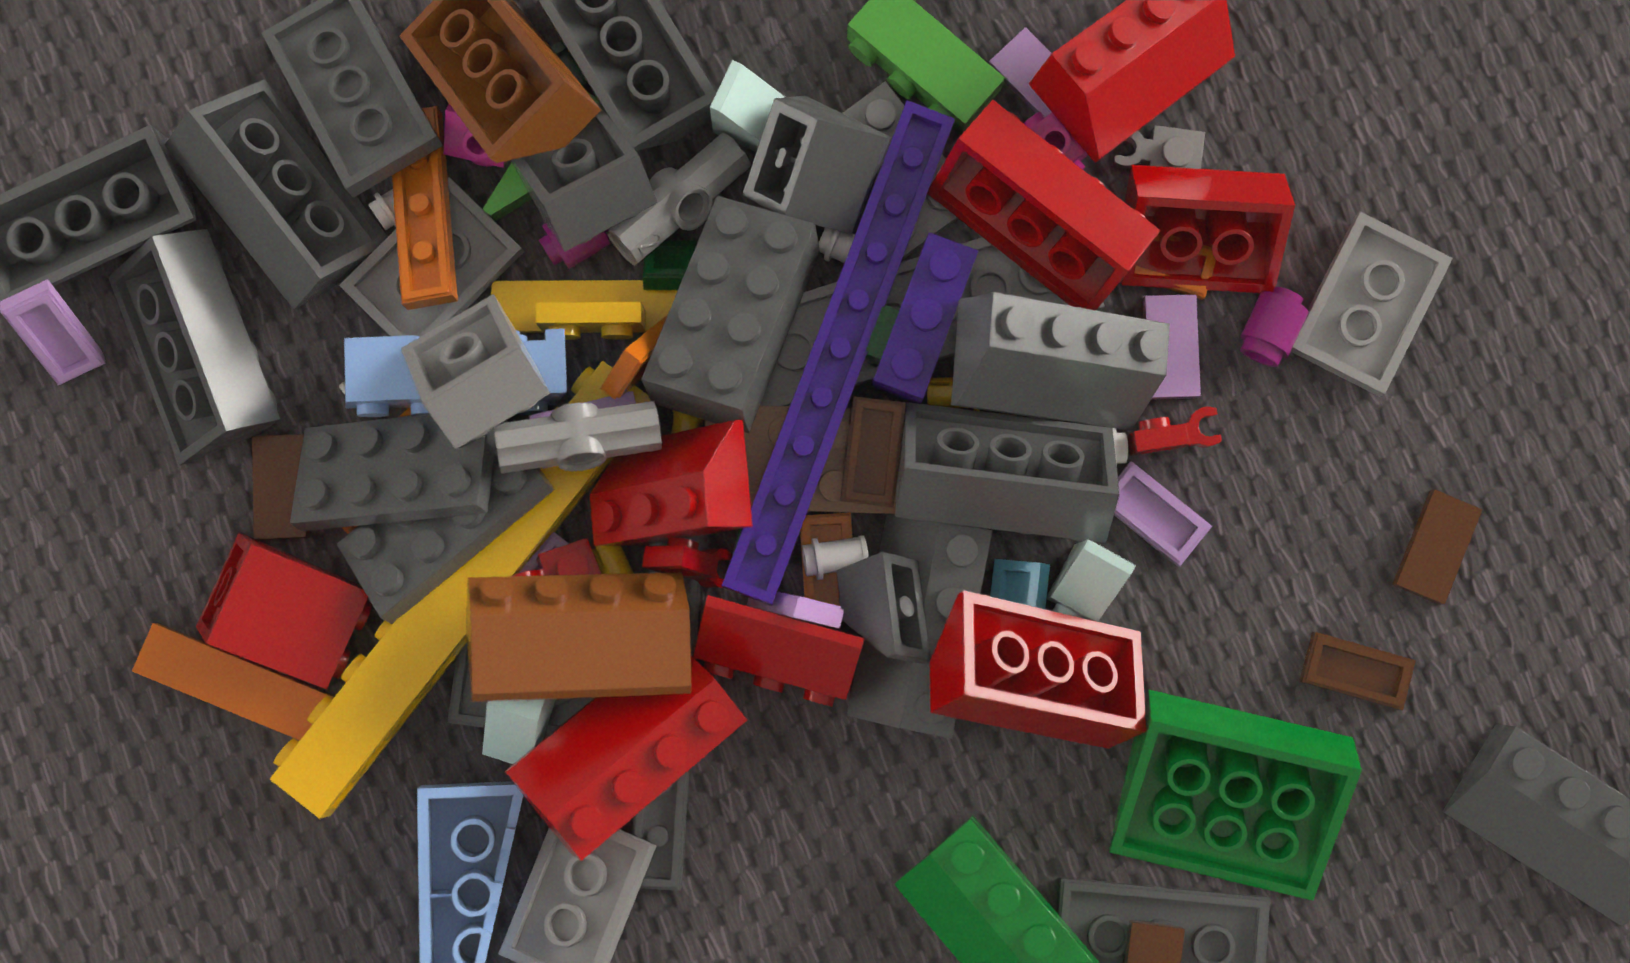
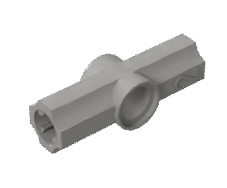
(682, 198)
(578, 437)

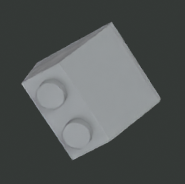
(474, 372)

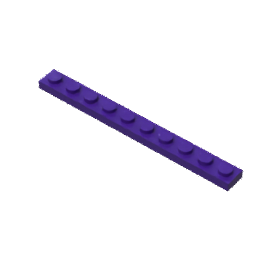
(838, 354)

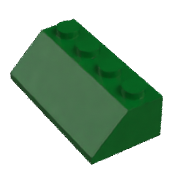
(987, 905)

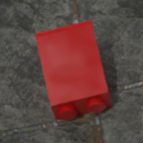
(283, 612)

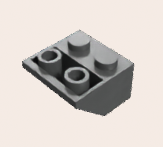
(815, 164)

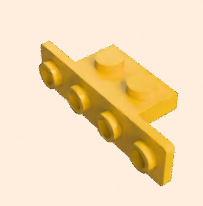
(583, 306)

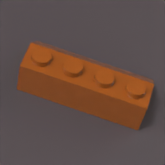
(500, 76)
(578, 636)

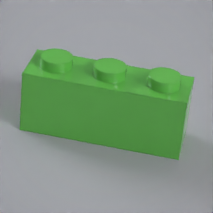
(924, 59)

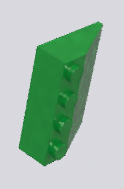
(1234, 795)

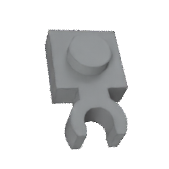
(1166, 148)

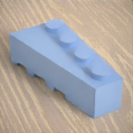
(381, 378)
(462, 866)

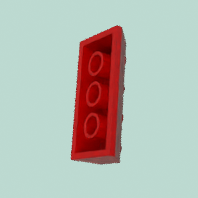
(1133, 67)
(1041, 209)
(1038, 672)
(621, 757)

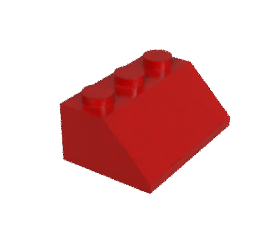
(1233, 212)
(675, 492)
(777, 650)

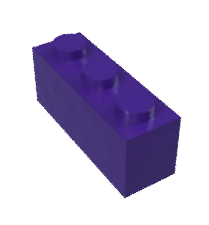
(924, 318)

